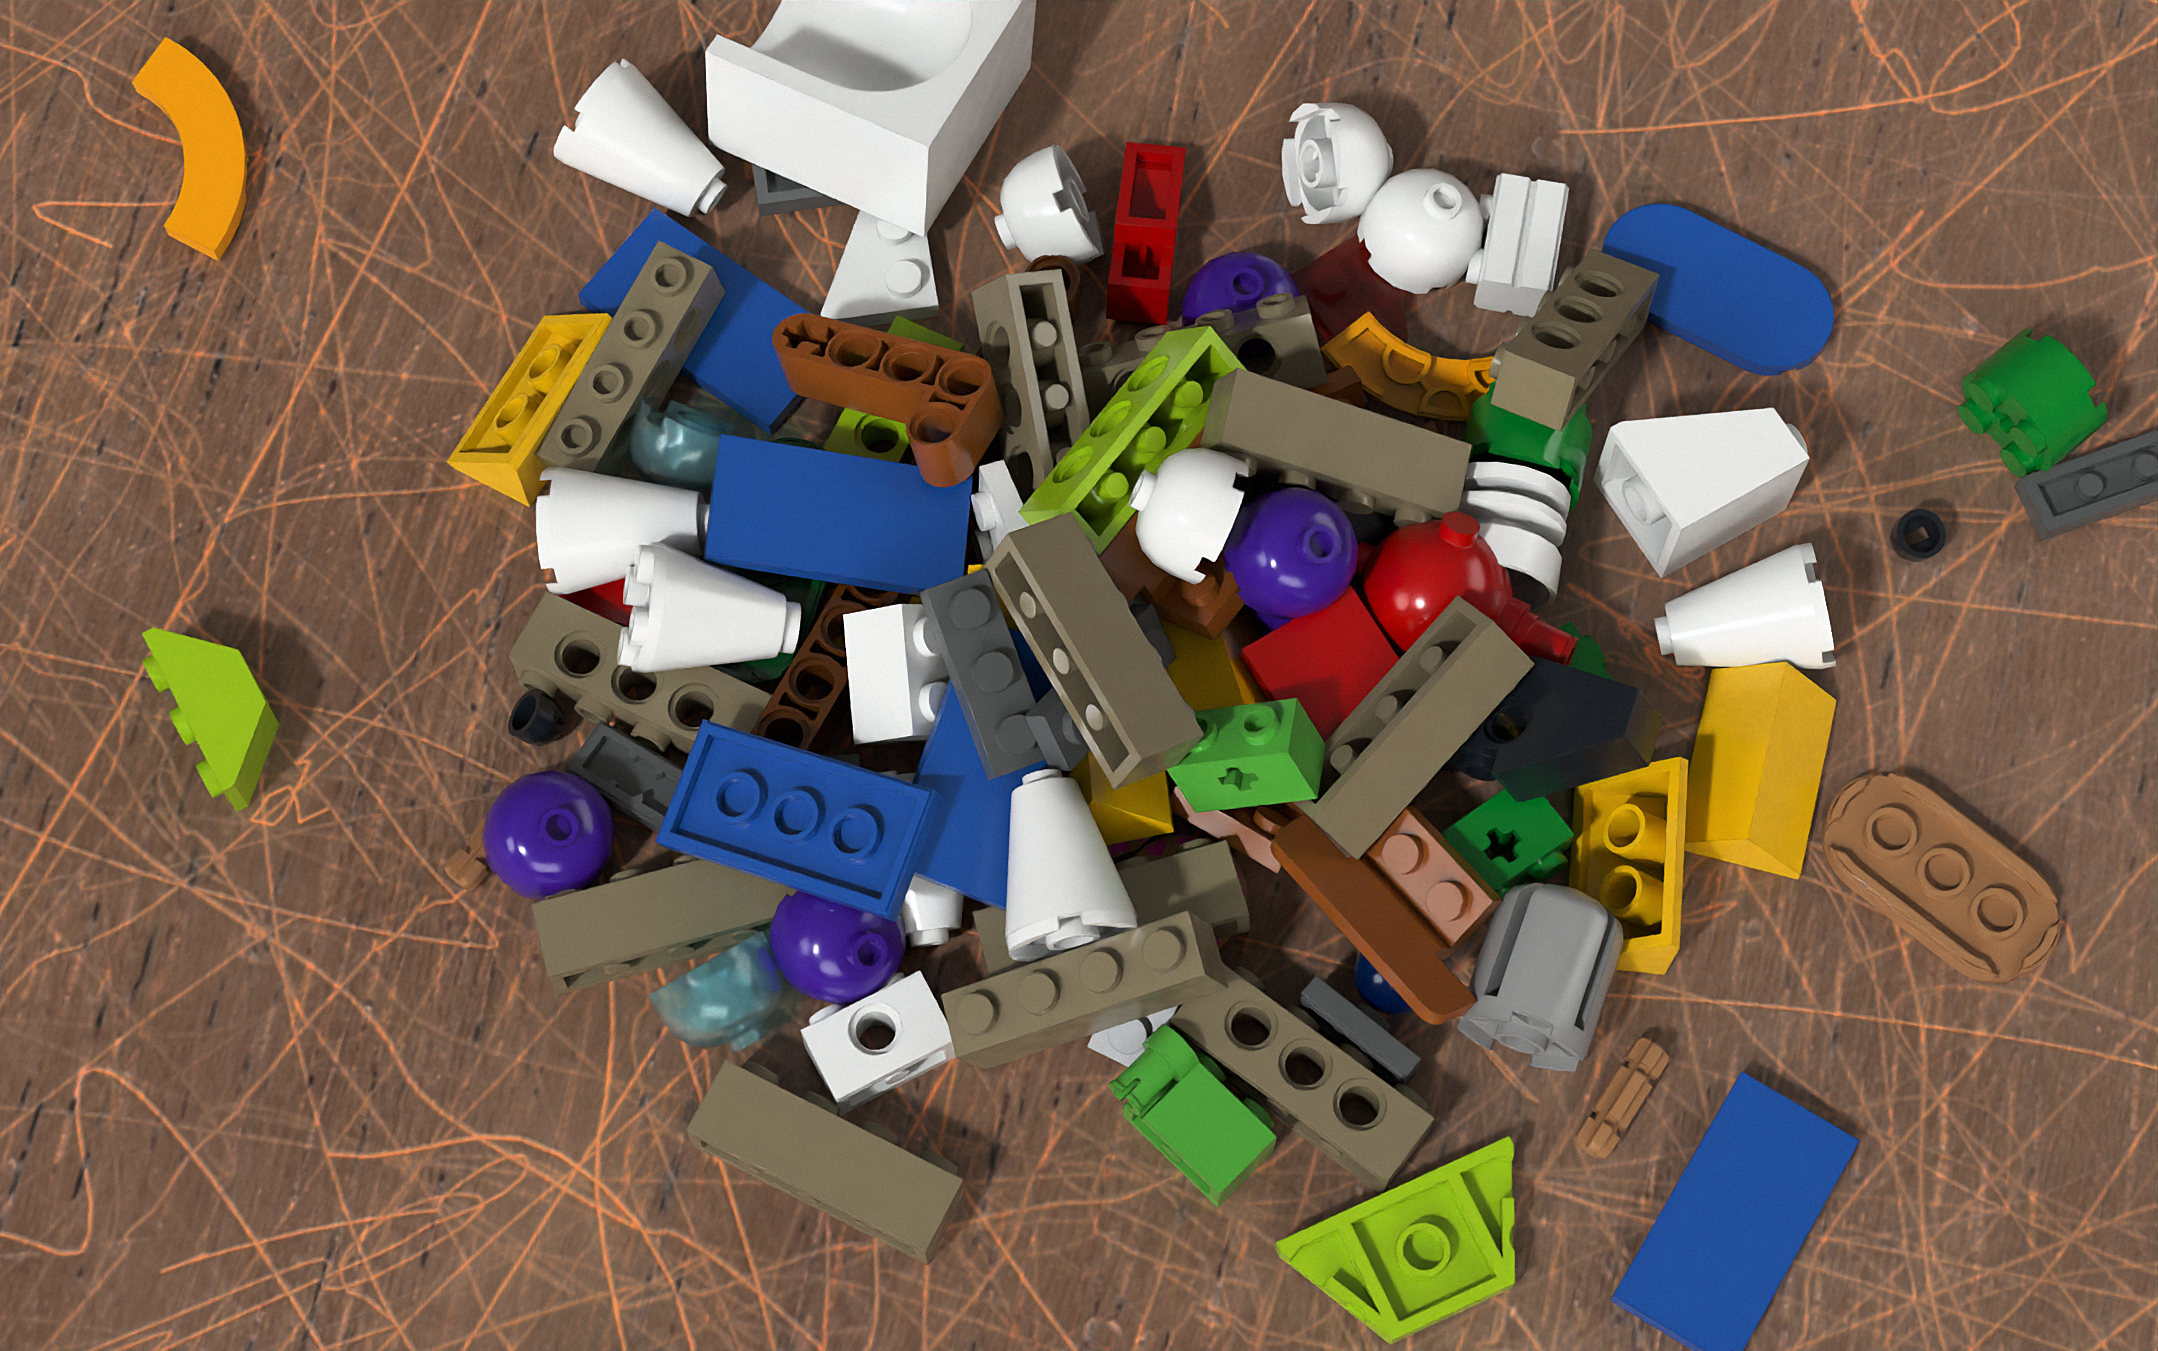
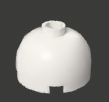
(1334, 161)
(1047, 210)
(1421, 230)
(1187, 509)

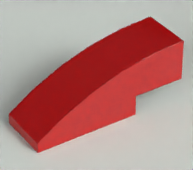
(1145, 233)

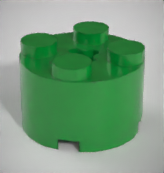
(2031, 402)
(1513, 439)

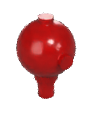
(1428, 564)

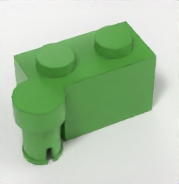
(1192, 1116)

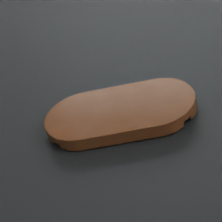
(1941, 877)

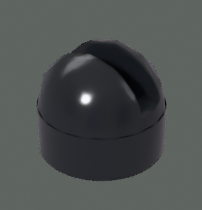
(1911, 522)
(535, 719)

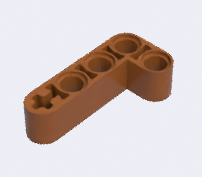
(934, 390)

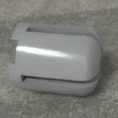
(1544, 974)

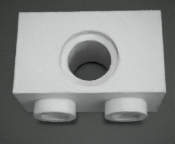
(861, 1074)

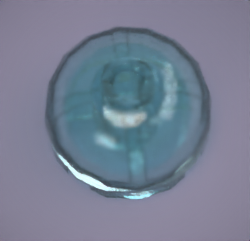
(677, 445)
(724, 997)

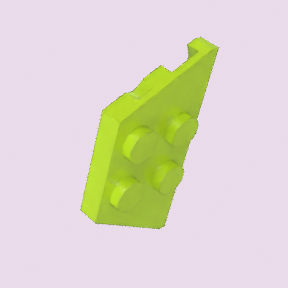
(1417, 1247)

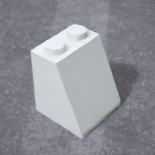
(1698, 479)

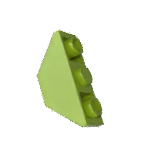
(217, 708)

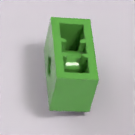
(1252, 757)

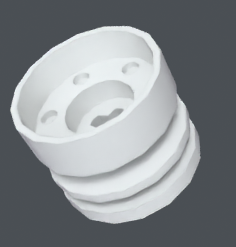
(1522, 523)

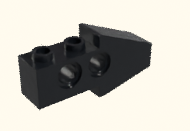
(1572, 734)

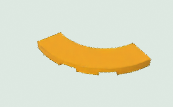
(212, 145)
(1407, 376)

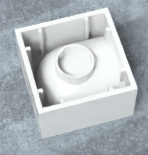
(871, 96)

